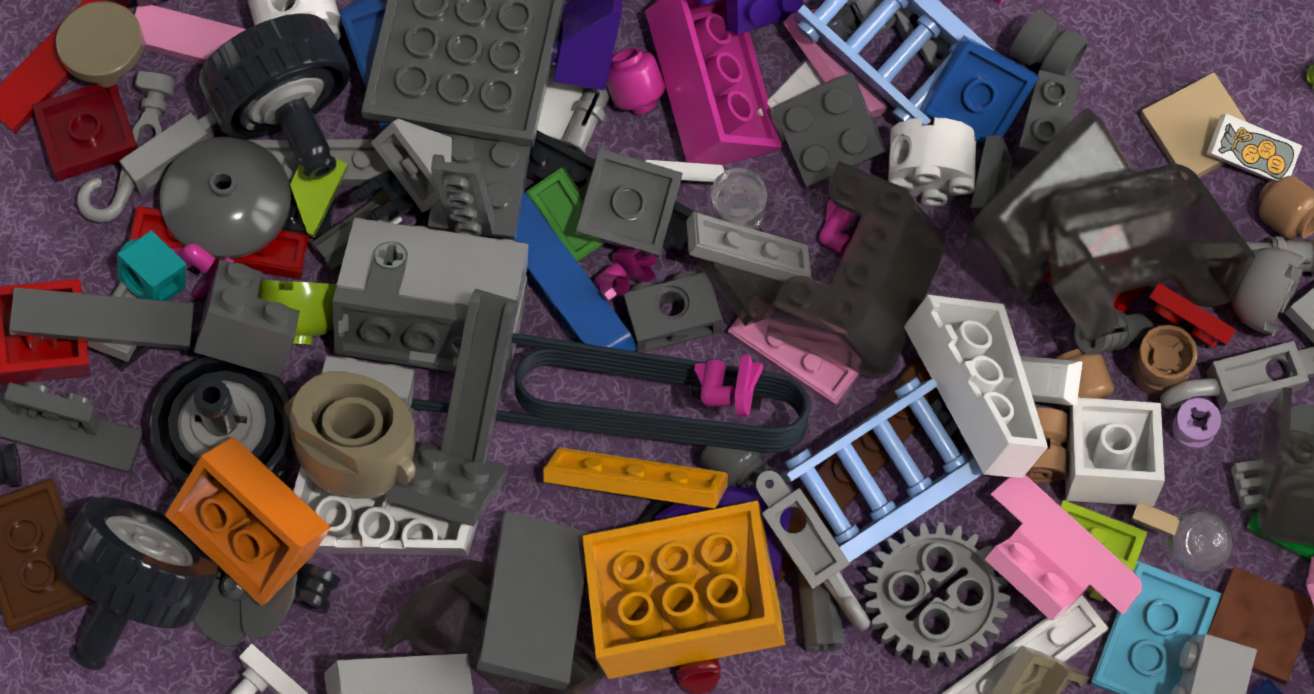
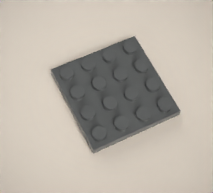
(464, 66)

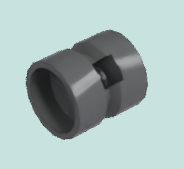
(1044, 44)

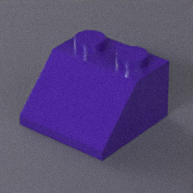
(586, 42)

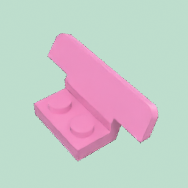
(1054, 556)

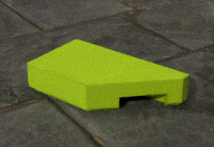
(316, 196)

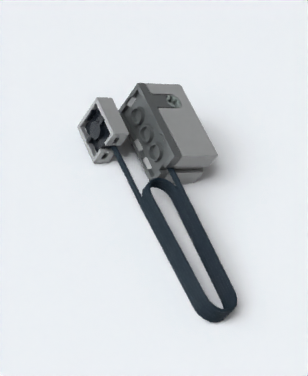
(407, 304)

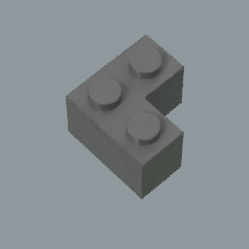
(243, 327)

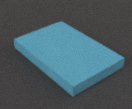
(1149, 637)

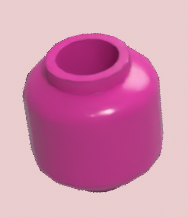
(635, 80)

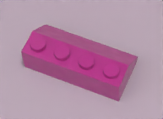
(711, 83)

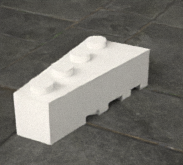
(981, 380)
(381, 525)

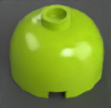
(312, 301)

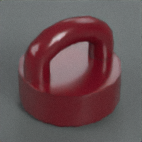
(699, 676)

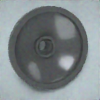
(232, 219)

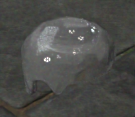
(1200, 541)

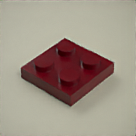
(84, 130)

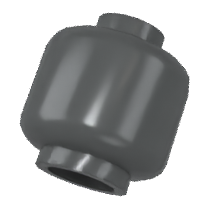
(741, 465)

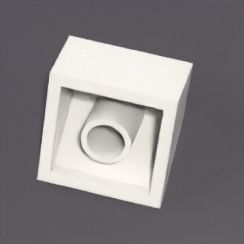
(1115, 452)

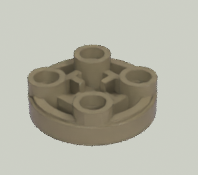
(100, 42)

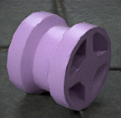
(1189, 431)

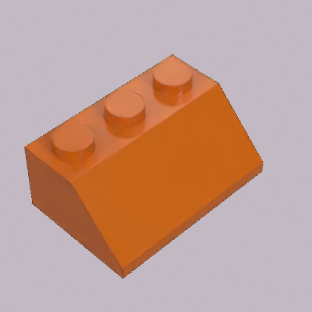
(246, 520)

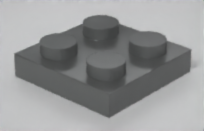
(829, 128)
(628, 202)

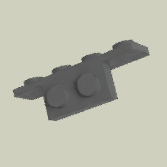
(66, 427)

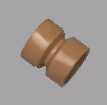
(1164, 359)
(1053, 463)

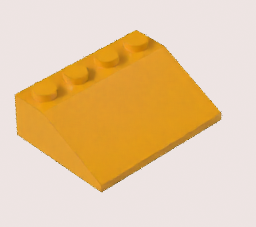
(682, 590)

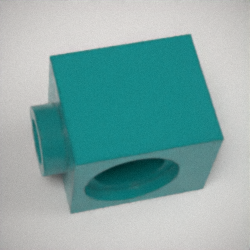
(151, 268)

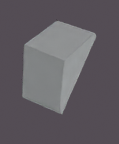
(409, 155)

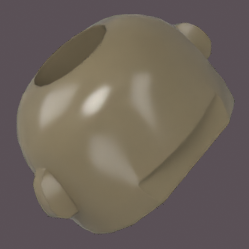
(352, 435)

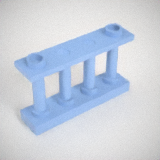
(933, 21)
(922, 491)

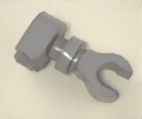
(156, 88)

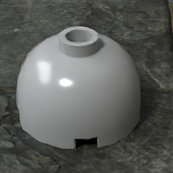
(1268, 289)

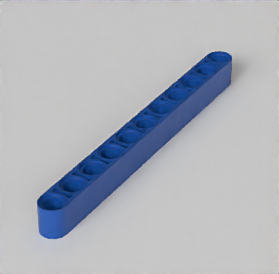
(557, 273)

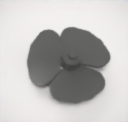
(232, 613)

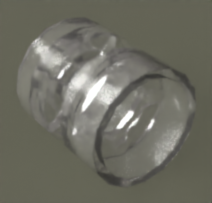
(739, 209)

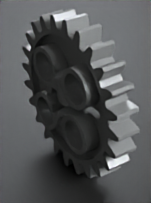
(963, 623)

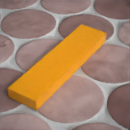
(636, 477)

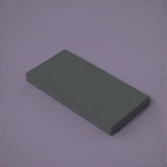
(534, 601)

